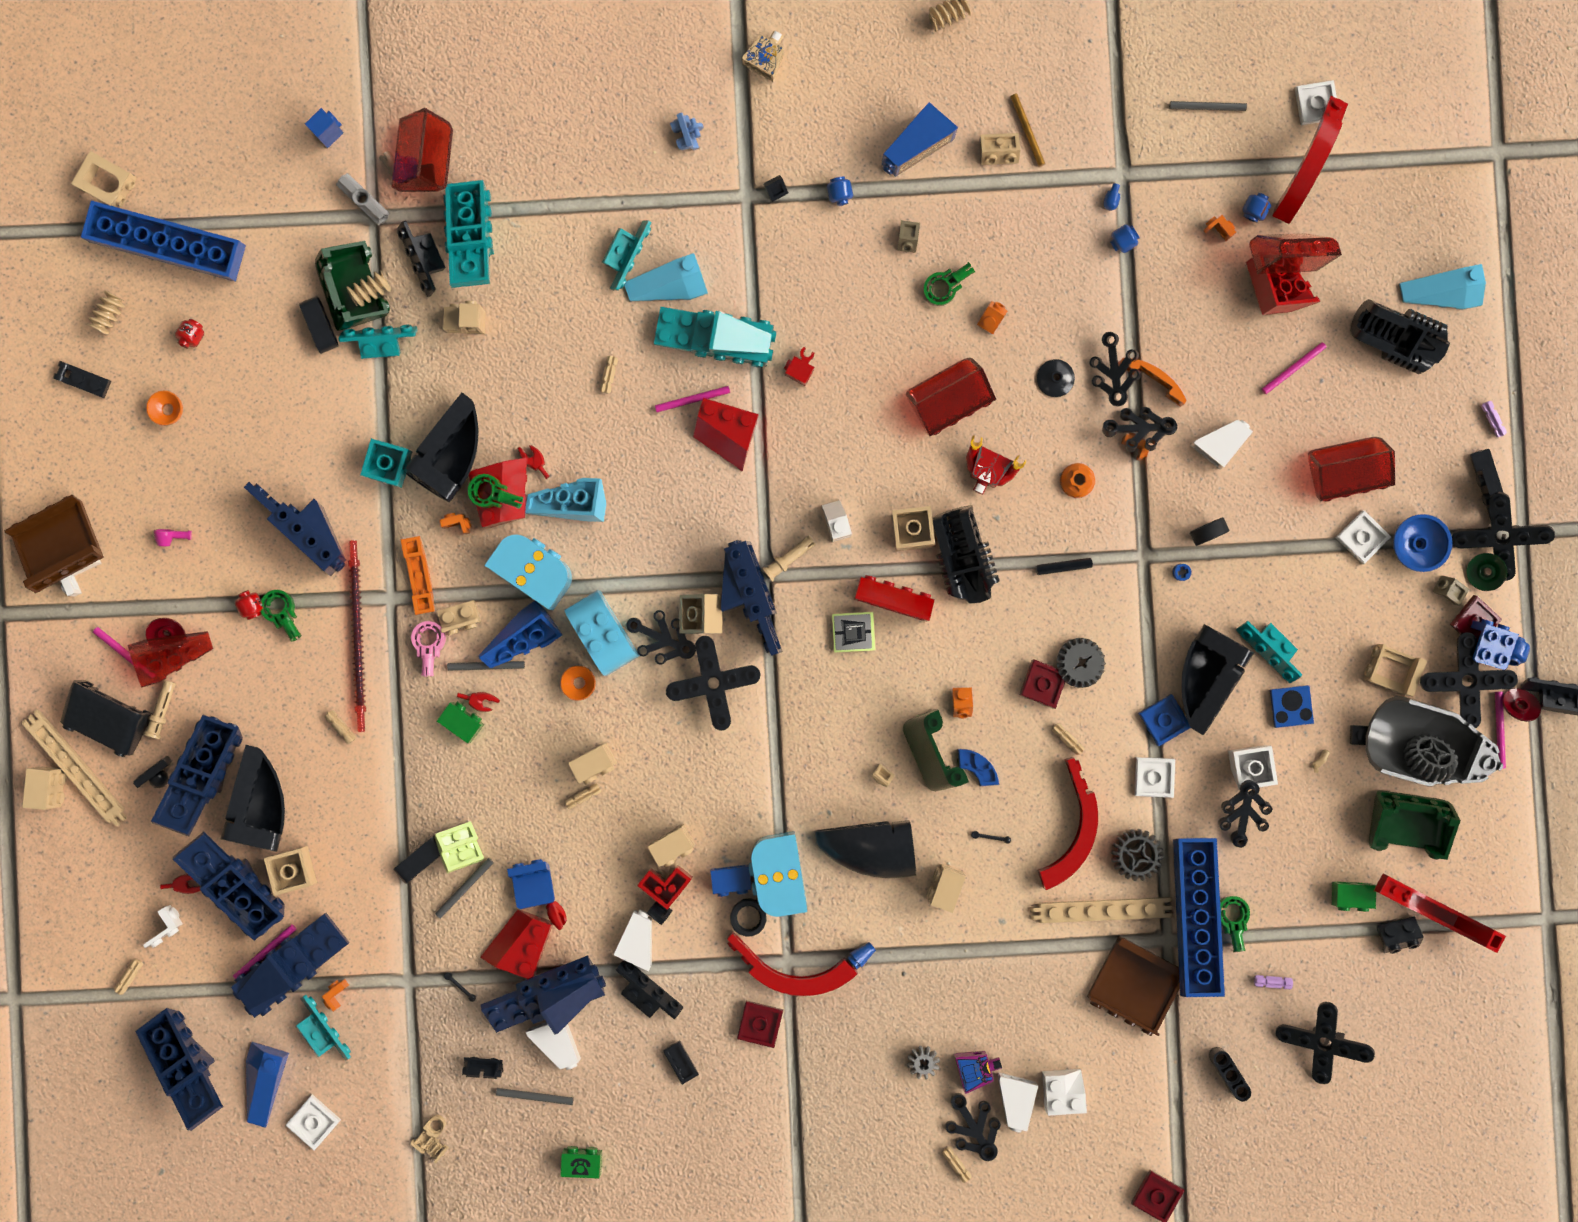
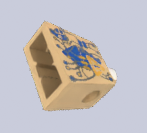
(765, 55)

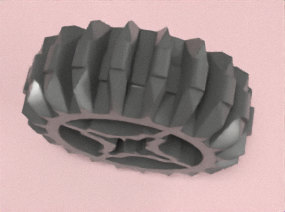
(1430, 758)
(1152, 862)

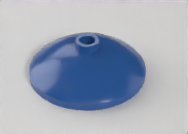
(1434, 540)

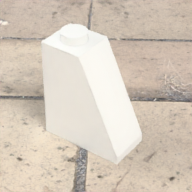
(1223, 443)
(836, 521)
(637, 941)
(558, 1048)
(1017, 1100)

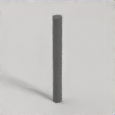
(1208, 106)
(482, 666)
(464, 888)
(534, 1096)

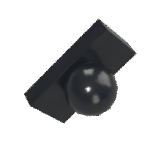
(155, 774)

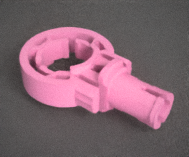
(434, 649)

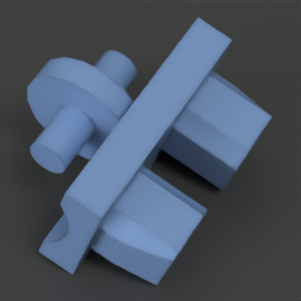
(690, 131)

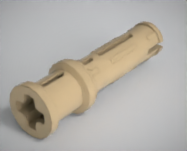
(782, 563)
(157, 719)

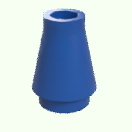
(861, 955)

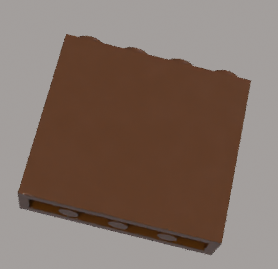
(55, 543)
(1136, 986)

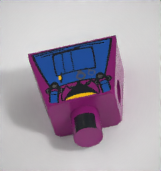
(976, 1069)

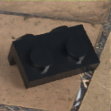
(1400, 935)

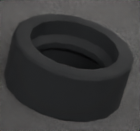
(1209, 531)
(738, 928)

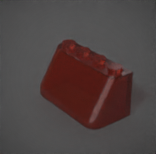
(422, 152)
(1292, 252)
(950, 395)
(1352, 468)

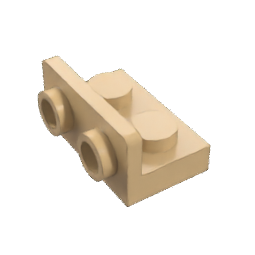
(1000, 148)
(458, 617)

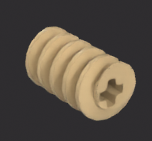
(947, 11)
(369, 289)
(106, 312)

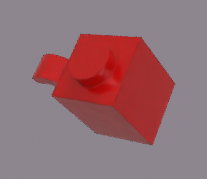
(800, 369)

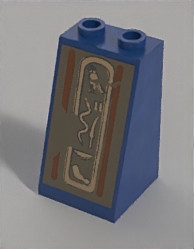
(920, 139)

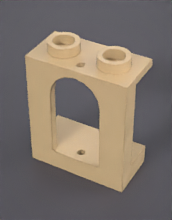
(89, 169)
(1413, 676)

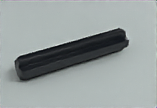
(1064, 566)

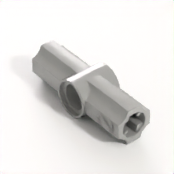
(355, 192)

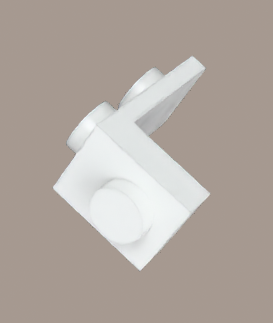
(70, 585)
(171, 919)

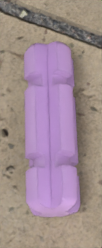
(1494, 419)
(1273, 982)

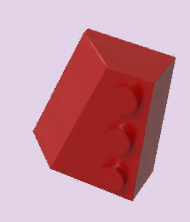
(1280, 291)
(726, 430)
(509, 473)
(519, 944)

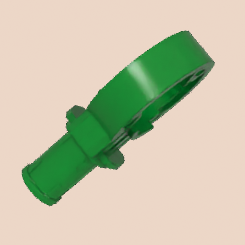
(958, 276)
(503, 497)
(287, 612)
(1240, 924)

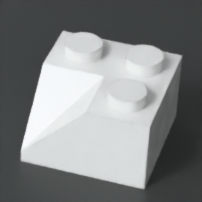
(1253, 764)
(1064, 1092)

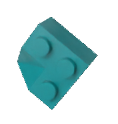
(386, 463)

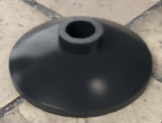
(1049, 385)

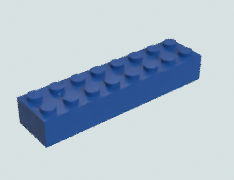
(163, 241)
(1198, 917)

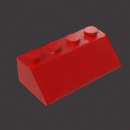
(894, 599)

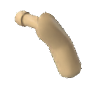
(1320, 761)

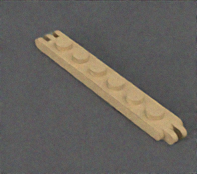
(74, 768)
(1102, 910)

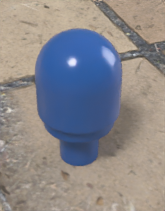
(1112, 198)

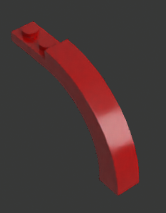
(1313, 161)
(1085, 837)
(1440, 913)
(790, 984)

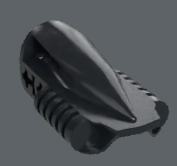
(1405, 339)
(964, 556)

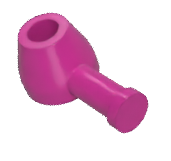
(164, 536)

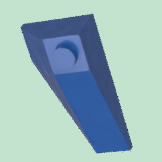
(526, 631)
(263, 1077)

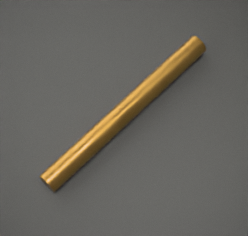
(1027, 129)

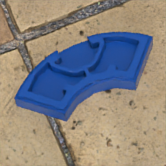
(979, 766)

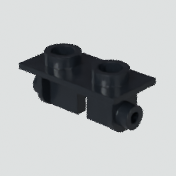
(491, 1067)

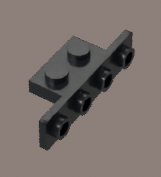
(423, 256)
(1486, 475)
(1554, 695)
(646, 993)

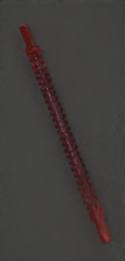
(360, 708)

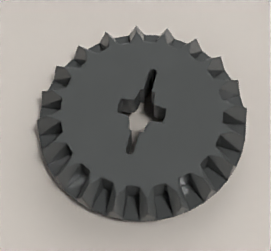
(1069, 658)

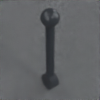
(975, 835)
(448, 976)

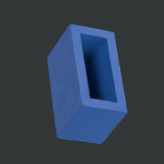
(325, 127)
(731, 880)

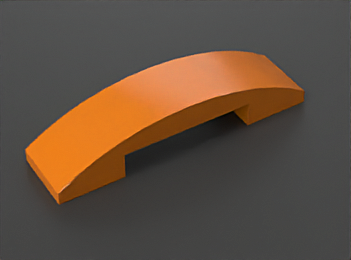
(1174, 392)
(419, 575)

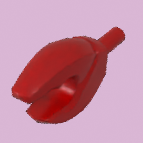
(536, 462)
(476, 700)
(180, 885)
(556, 914)

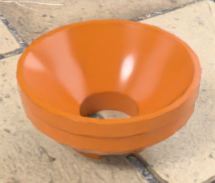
(156, 404)
(1070, 487)
(569, 688)

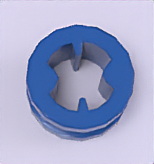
(1177, 568)

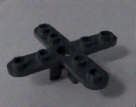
(1502, 521)
(1481, 680)
(699, 685)
(1324, 1053)

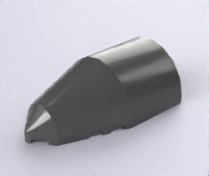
(1403, 718)

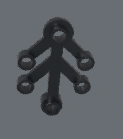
(1115, 372)
(1111, 428)
(663, 639)
(1244, 812)
(975, 1130)

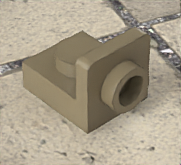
(908, 236)
(1451, 589)

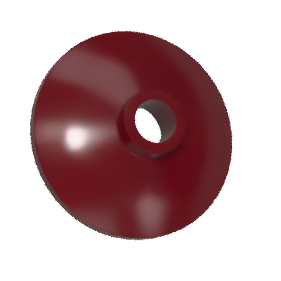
(156, 628)
(1521, 705)

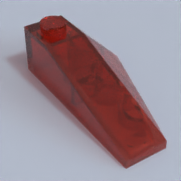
(163, 655)

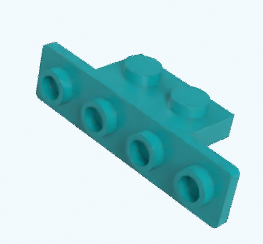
(623, 251)
(378, 342)
(1273, 648)
(318, 1033)

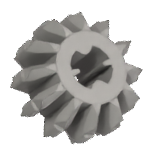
(915, 1062)

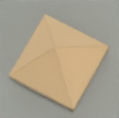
(882, 776)

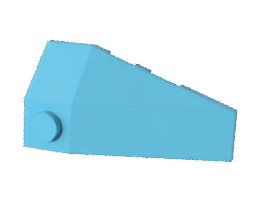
(669, 282)
(1455, 289)
(575, 501)

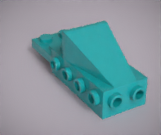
(468, 233)
(716, 335)

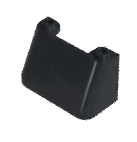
(104, 718)

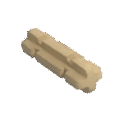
(608, 375)
(341, 728)
(1068, 739)
(582, 796)
(128, 976)
(956, 1164)

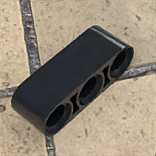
(319, 324)
(418, 860)
(1236, 1080)

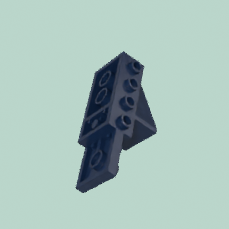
(306, 529)
(738, 591)
(197, 774)
(231, 886)
(288, 966)
(557, 1001)
(180, 1066)

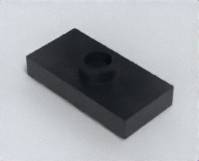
(680, 1062)

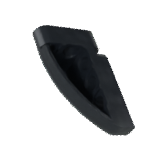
(447, 451)
(1211, 675)
(255, 803)
(871, 848)

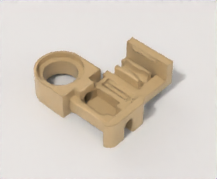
(428, 1141)

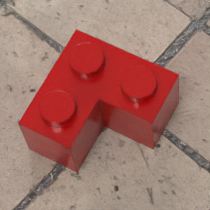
(665, 890)

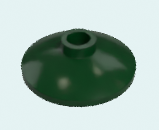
(1478, 577)

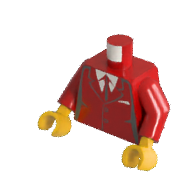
(990, 467)

